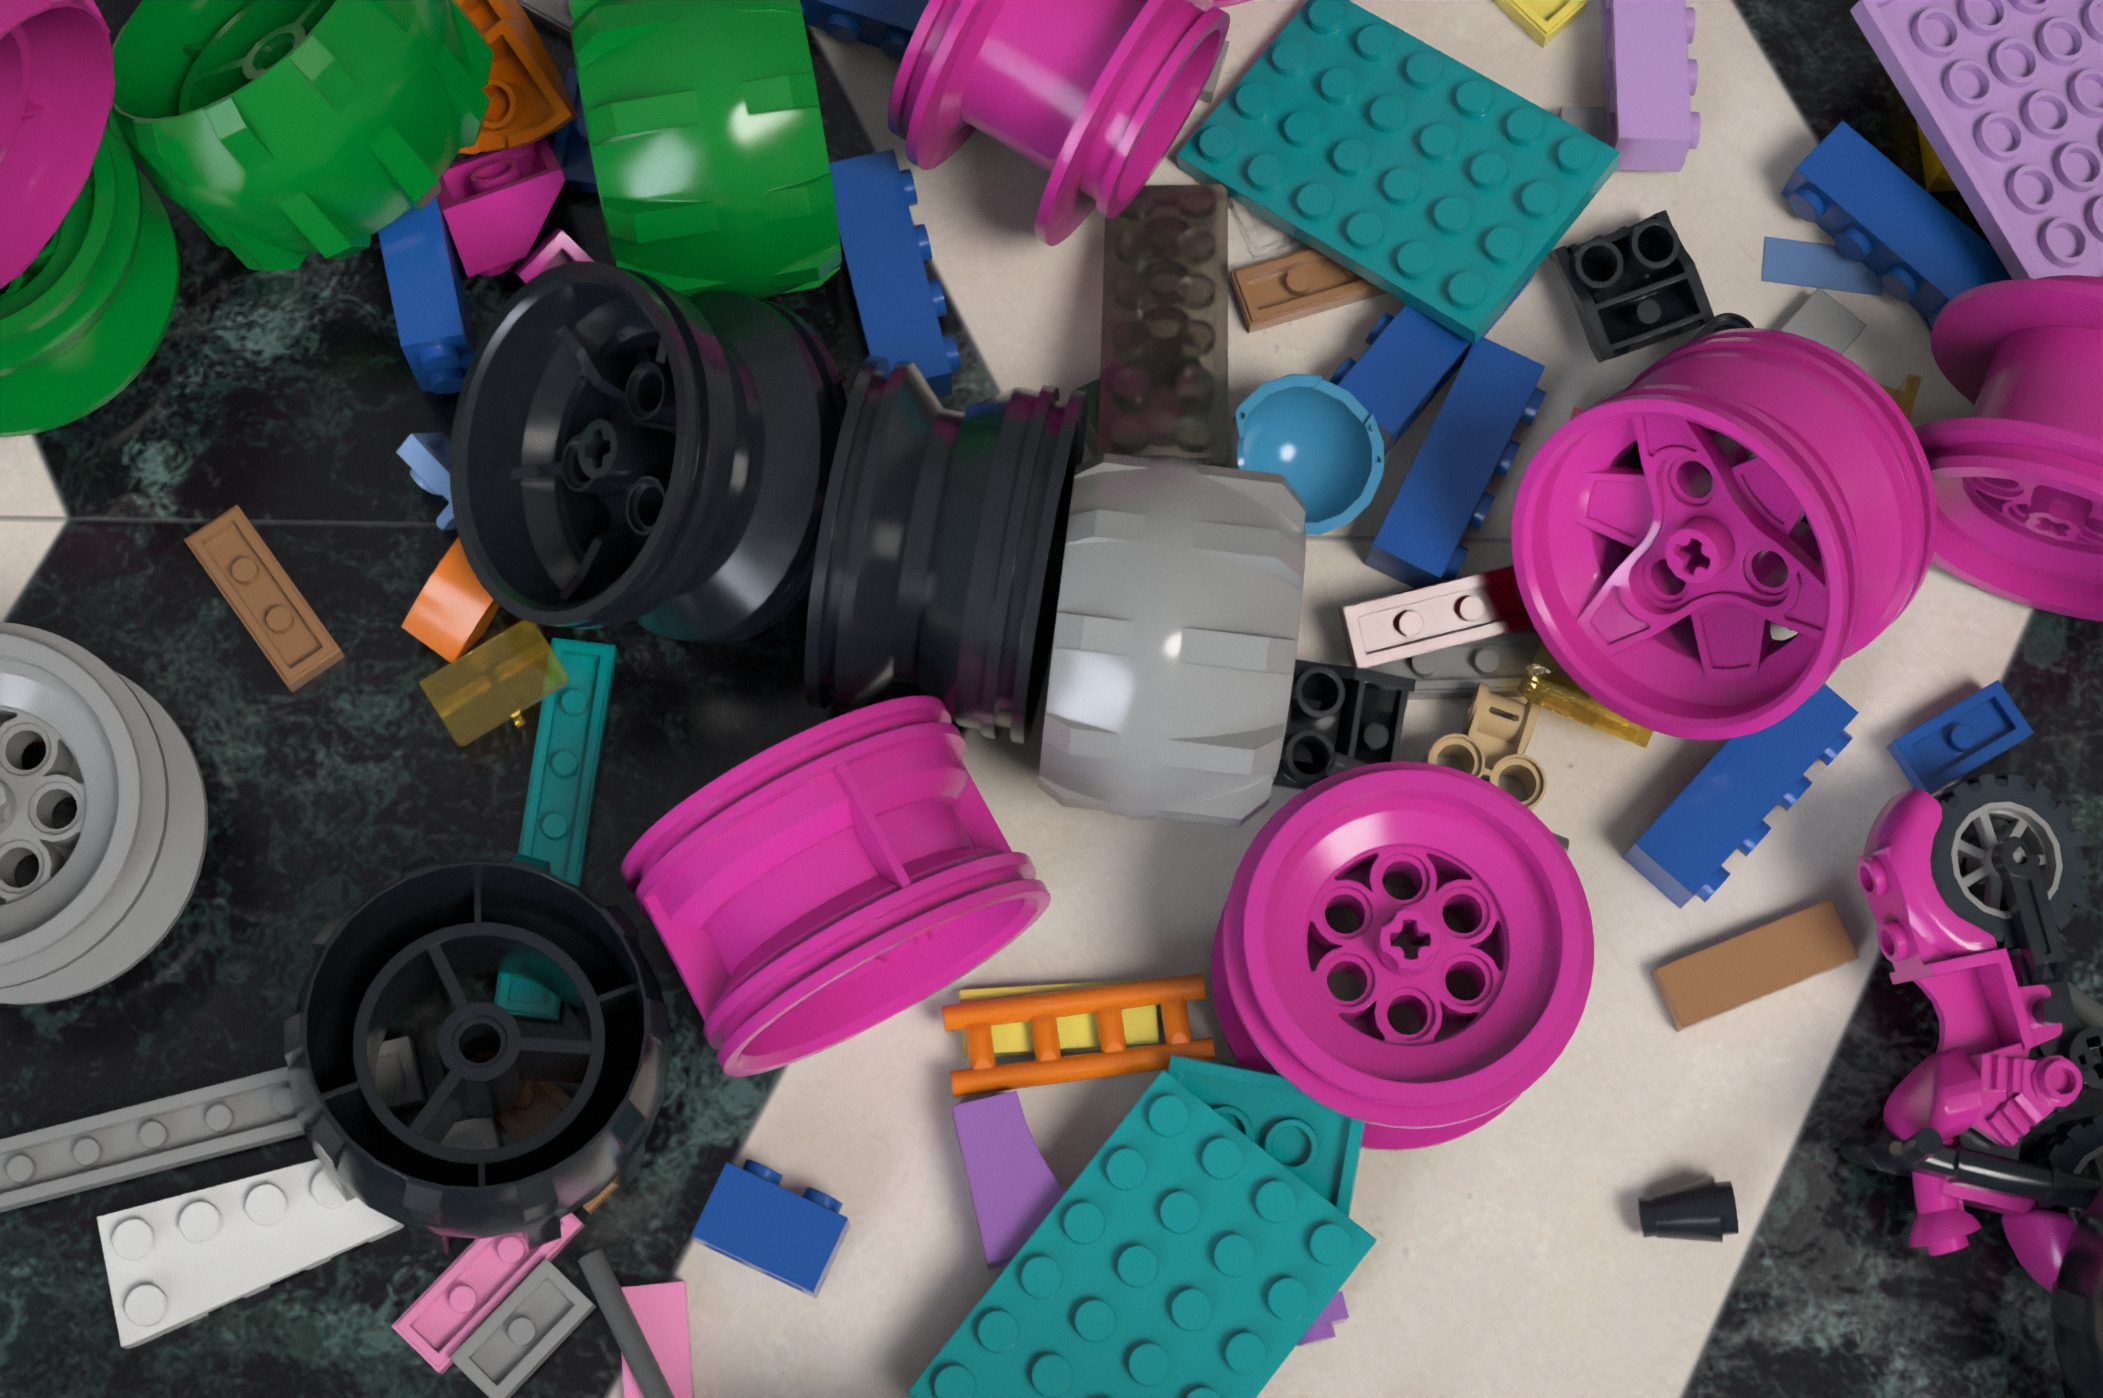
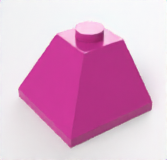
(499, 204)

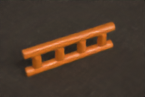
(1042, 1012)

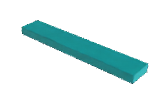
(562, 792)

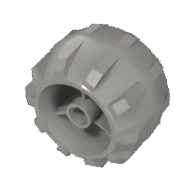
(1173, 640)

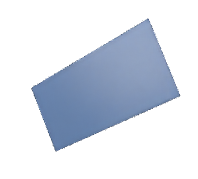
(1816, 266)

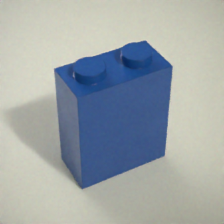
(428, 298)

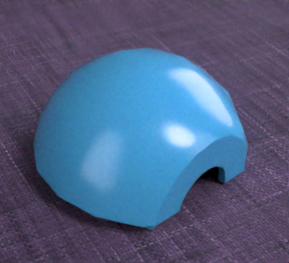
(1317, 441)

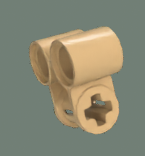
(1494, 742)

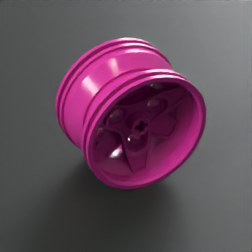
(1670, 578)

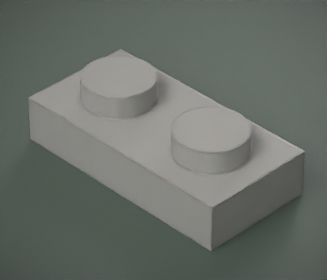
(523, 1331)

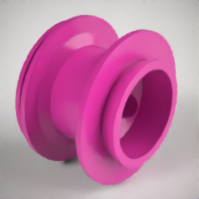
(1063, 82)
(2027, 467)
(1460, 850)

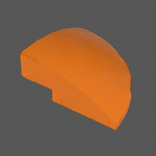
(522, 82)

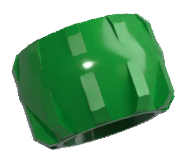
(298, 116)
(708, 143)

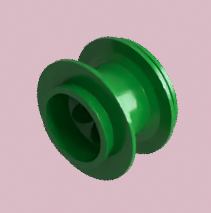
(90, 301)

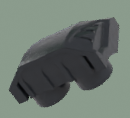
(1645, 290)
(1342, 712)

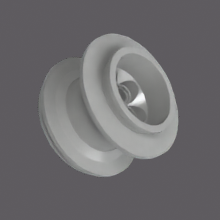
(139, 830)

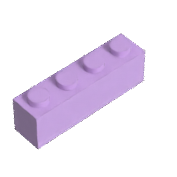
(1649, 82)

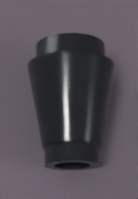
(1691, 1212)

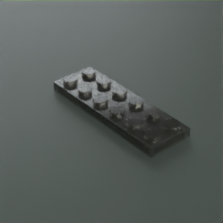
(1166, 326)

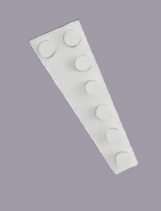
(236, 1239)

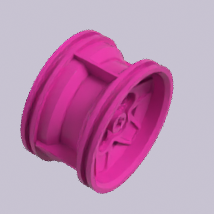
(831, 883)

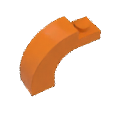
(451, 607)

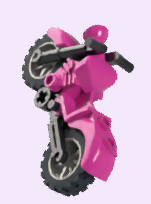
(2004, 1012)

